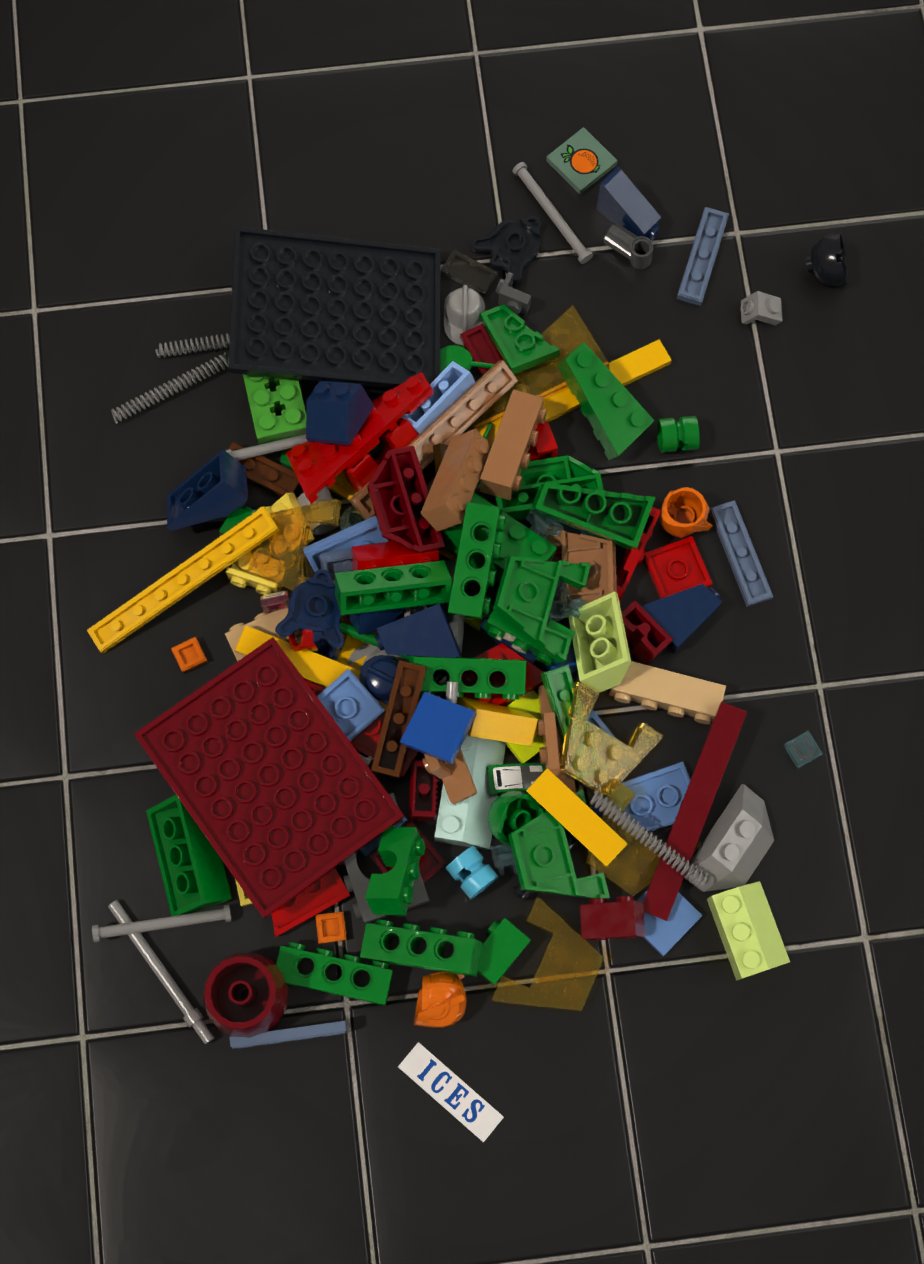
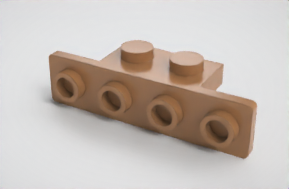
(552, 747)
(455, 777)

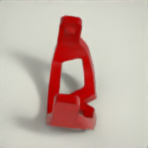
(306, 641)

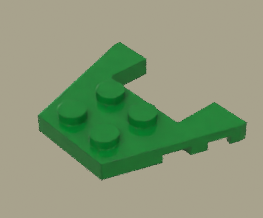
(528, 594)
(546, 861)

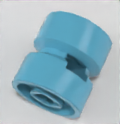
(472, 872)

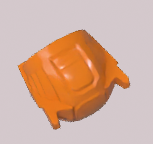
(684, 512)
(440, 1000)

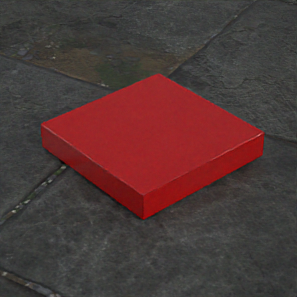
(676, 567)

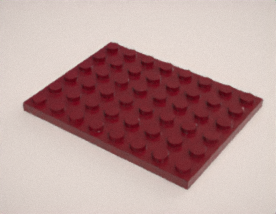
(268, 777)

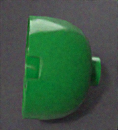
(511, 812)

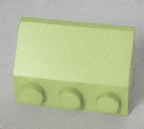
(600, 643)
(748, 930)

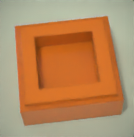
(189, 655)
(331, 927)

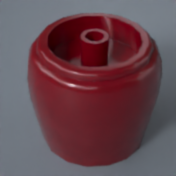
(225, 992)

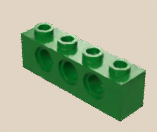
(476, 517)
(392, 587)
(512, 669)
(463, 960)
(375, 992)

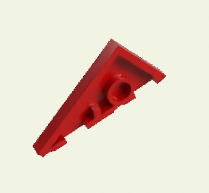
(635, 556)

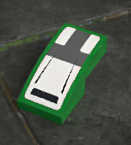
(512, 776)

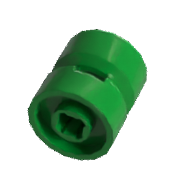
(677, 434)

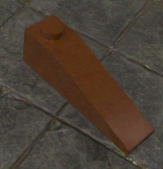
(400, 709)

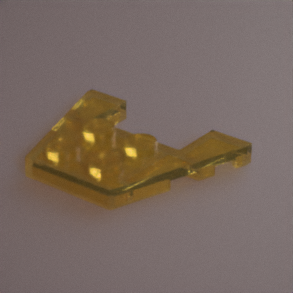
(282, 554)
(595, 755)
(635, 864)
(564, 972)

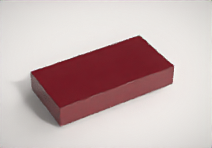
(480, 346)

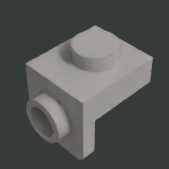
(762, 308)

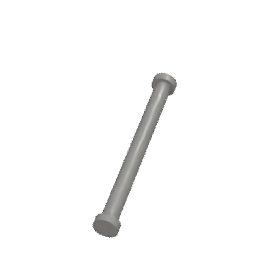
(521, 171)
(267, 448)
(161, 923)

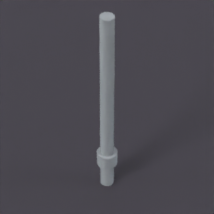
(192, 1016)

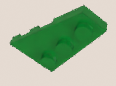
(515, 341)

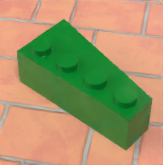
(604, 400)
(595, 512)

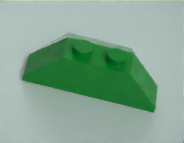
(555, 470)

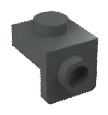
(514, 299)

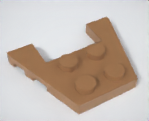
(591, 550)

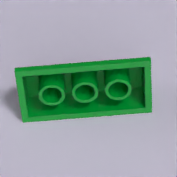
(187, 861)

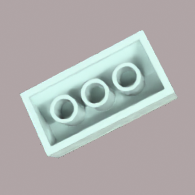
(468, 821)

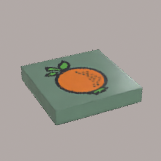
(581, 160)

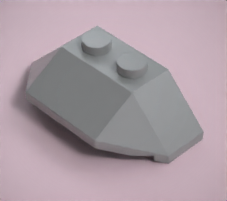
(734, 843)

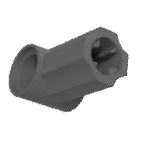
(628, 244)

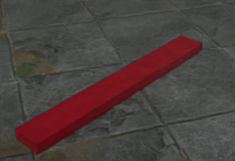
(694, 808)

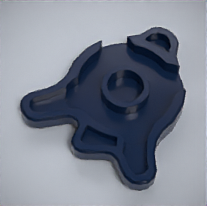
(314, 608)

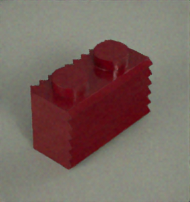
(423, 793)

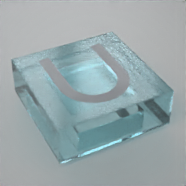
(803, 749)

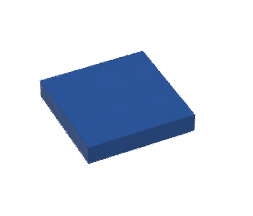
(438, 728)

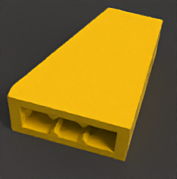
(500, 722)

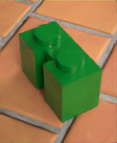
(500, 950)

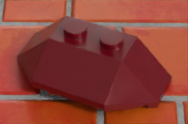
(398, 499)

